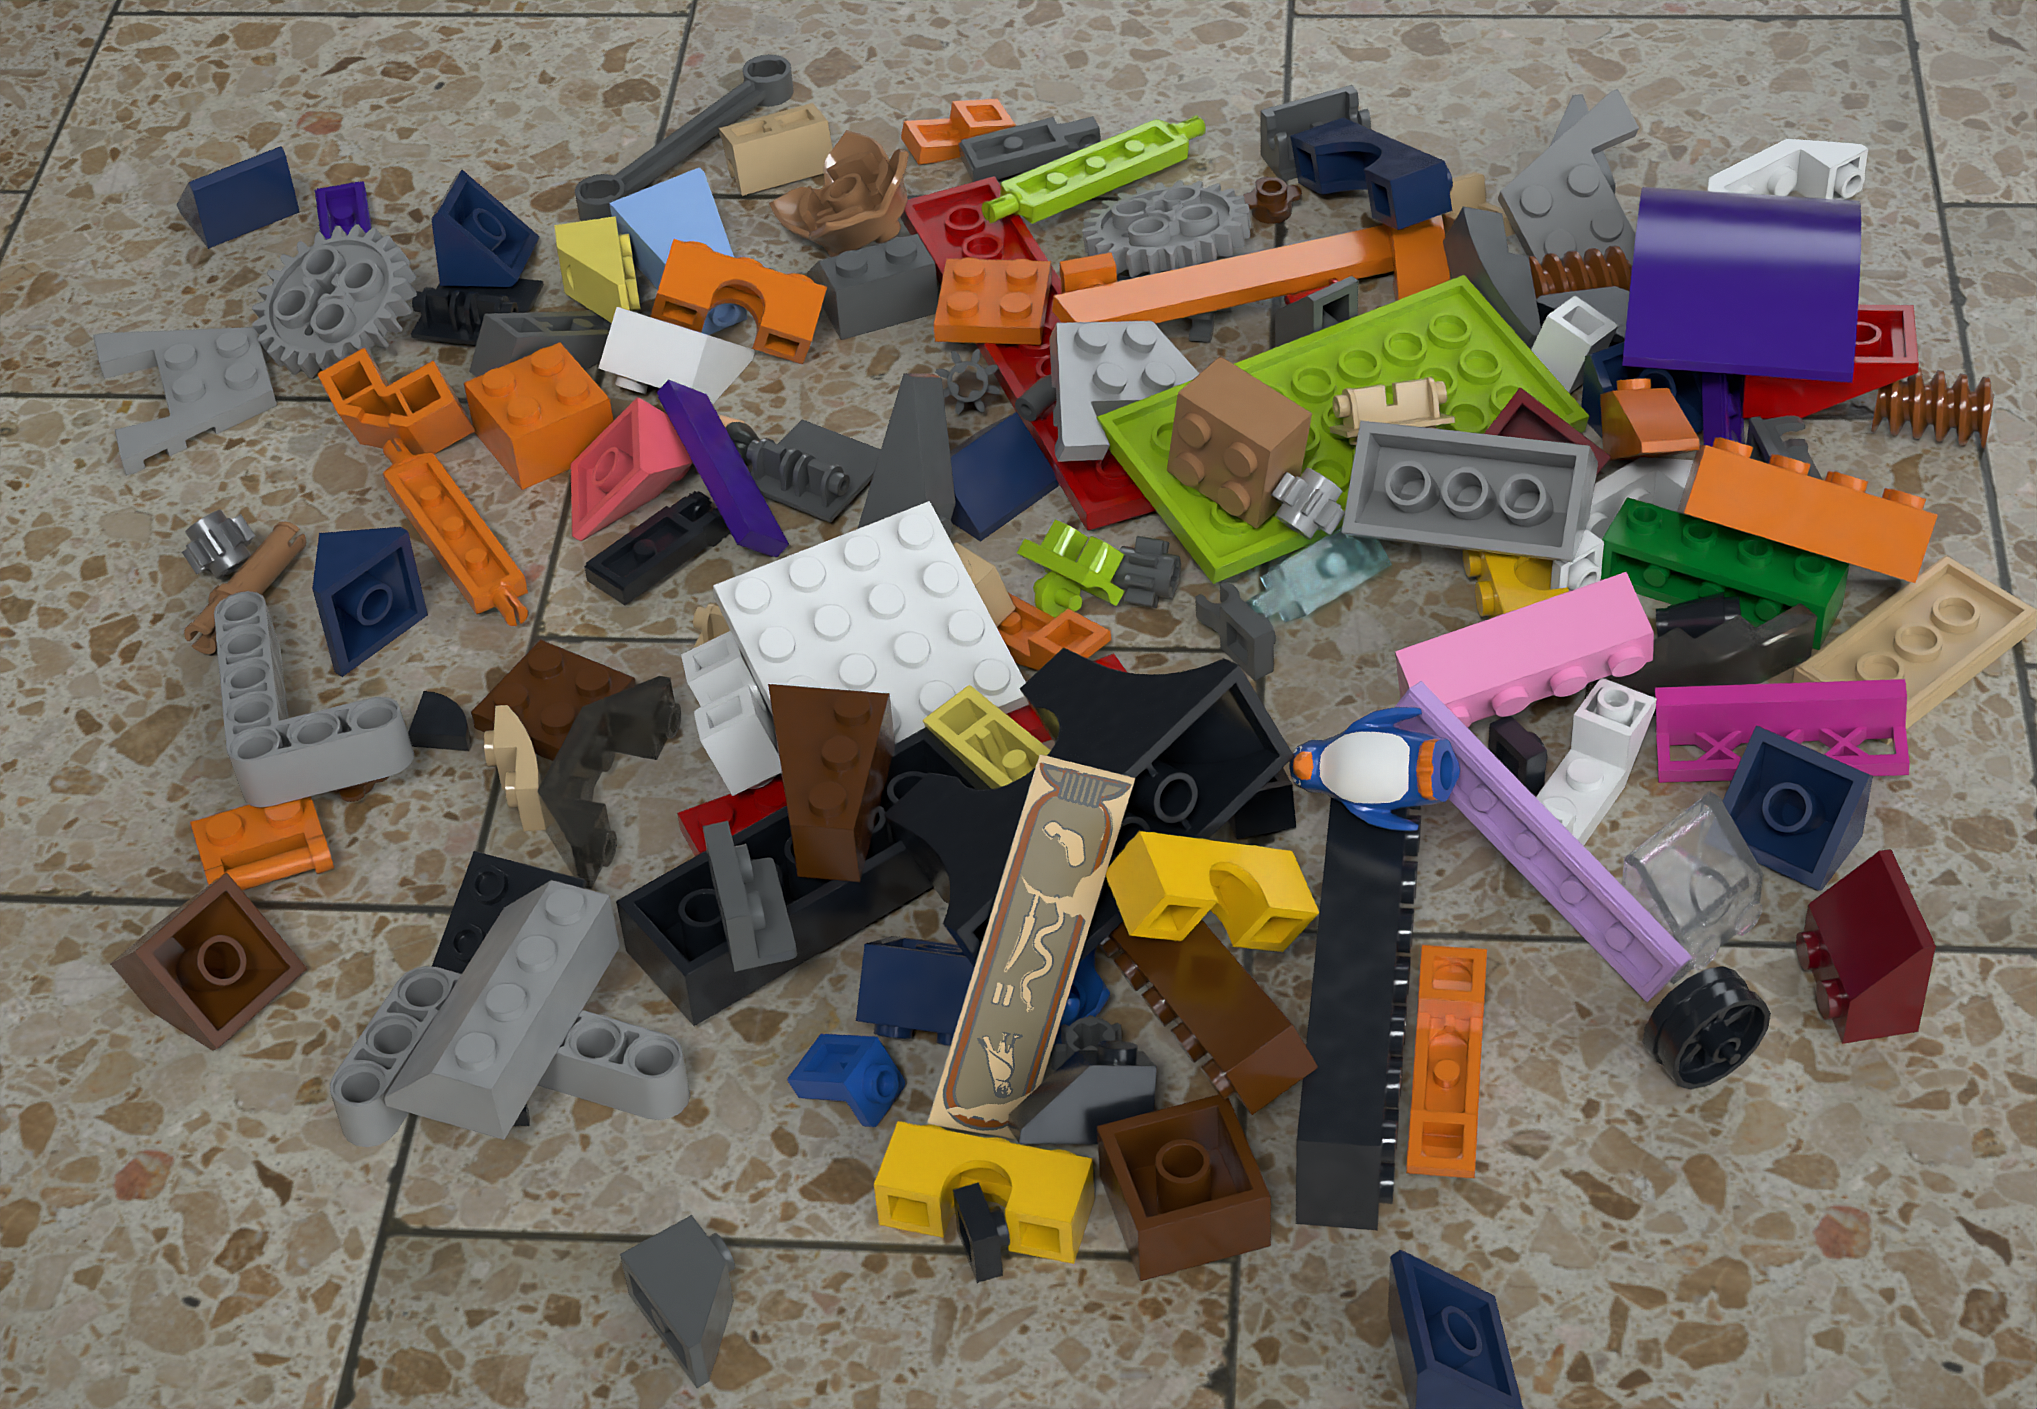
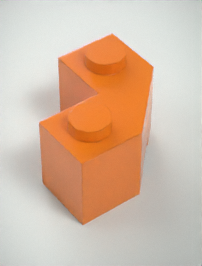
(414, 408)

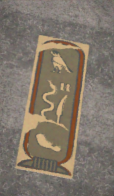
(1031, 945)

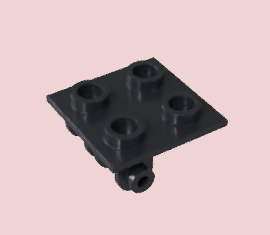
(457, 312)
(484, 893)

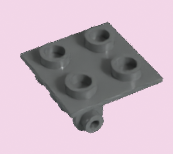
(812, 469)

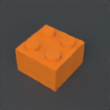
(537, 413)

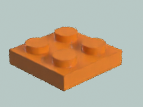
(993, 301)

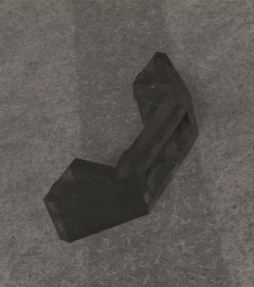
(624, 723)

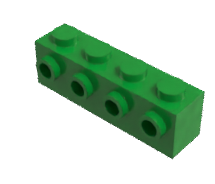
(1690, 558)

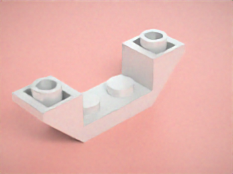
(1806, 166)
(1646, 480)
(1601, 756)

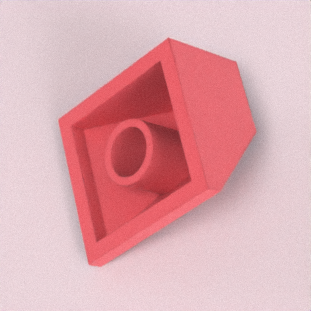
(625, 468)

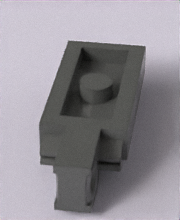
(1025, 147)

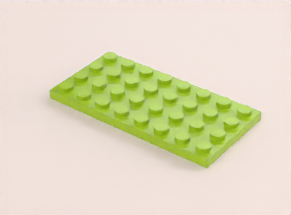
(1433, 333)

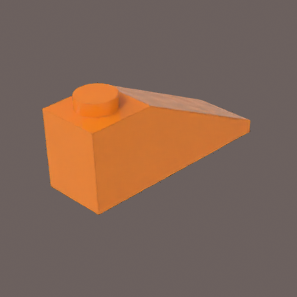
(1644, 422)

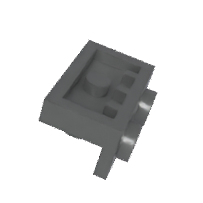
(748, 902)

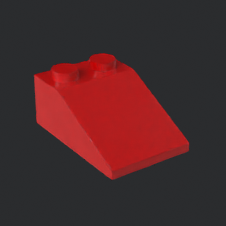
(1883, 355)

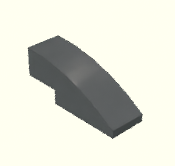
(1479, 250)

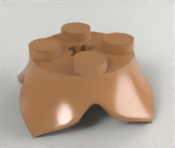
(858, 199)

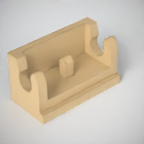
(776, 148)

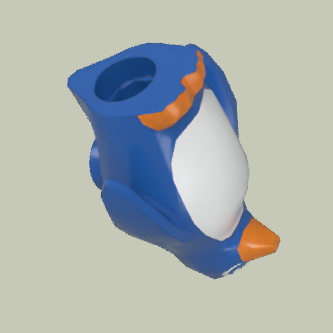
(1379, 768)

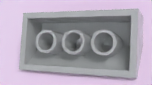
(1470, 491)
(509, 1010)

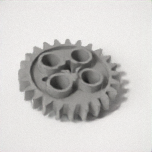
(1168, 227)
(334, 299)

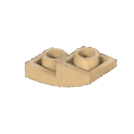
(517, 766)

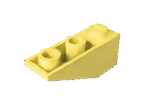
(597, 266)

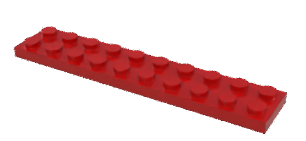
(955, 228)

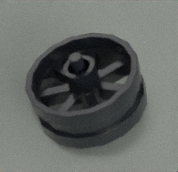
(1706, 1027)

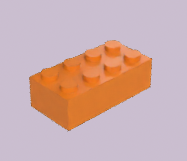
(1807, 512)

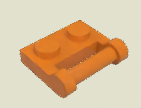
(262, 843)

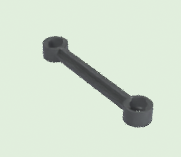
(765, 84)

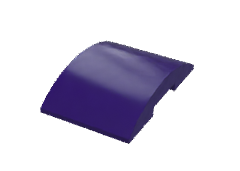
(1745, 284)

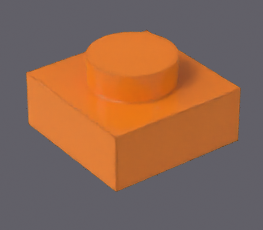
(1087, 272)

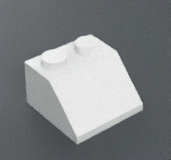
(652, 351)

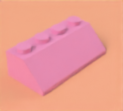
(1533, 651)

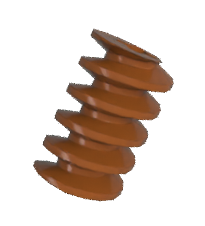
(1581, 274)
(1937, 406)

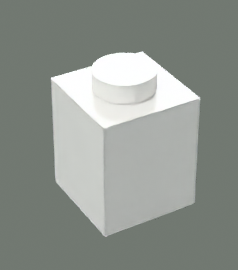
(1568, 337)

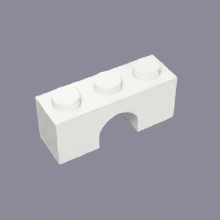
(733, 715)

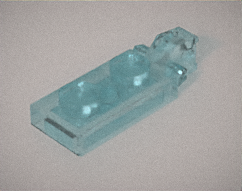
(1318, 575)

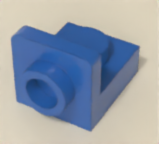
(849, 1071)

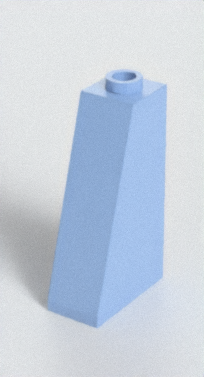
(681, 211)

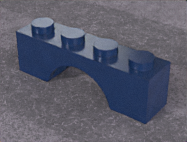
(1400, 180)

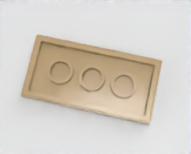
(1928, 634)

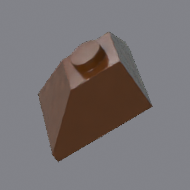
(210, 964)

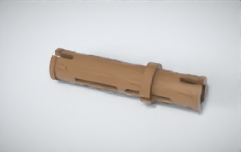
(253, 576)

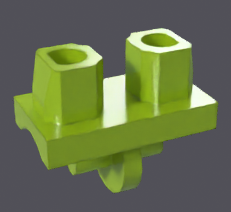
(1065, 576)

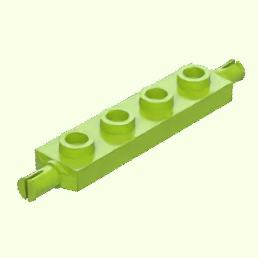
(1094, 170)

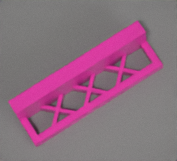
(1828, 712)

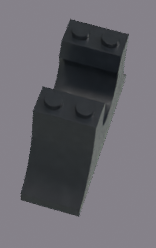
(1186, 737)

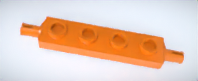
(455, 532)

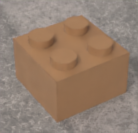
(1236, 440)

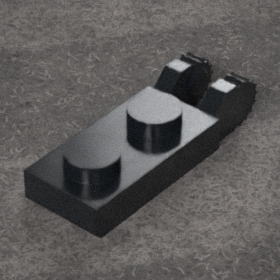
(656, 547)

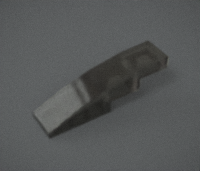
(1726, 655)

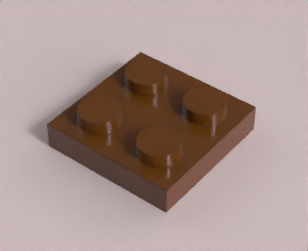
(548, 693)

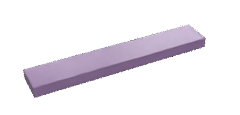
(1550, 855)

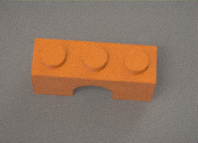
(781, 303)

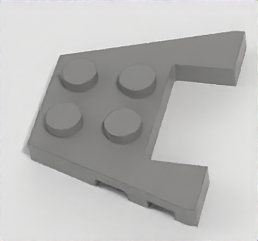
(1563, 194)
(1102, 370)
(207, 380)

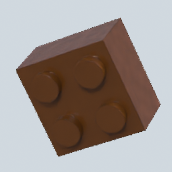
(1184, 1186)

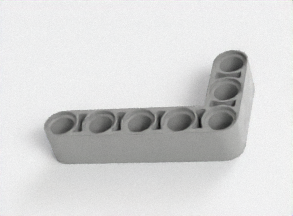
(301, 755)
(596, 1062)

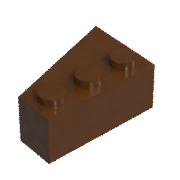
(833, 772)

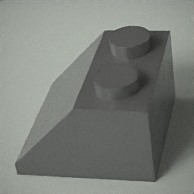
(878, 286)

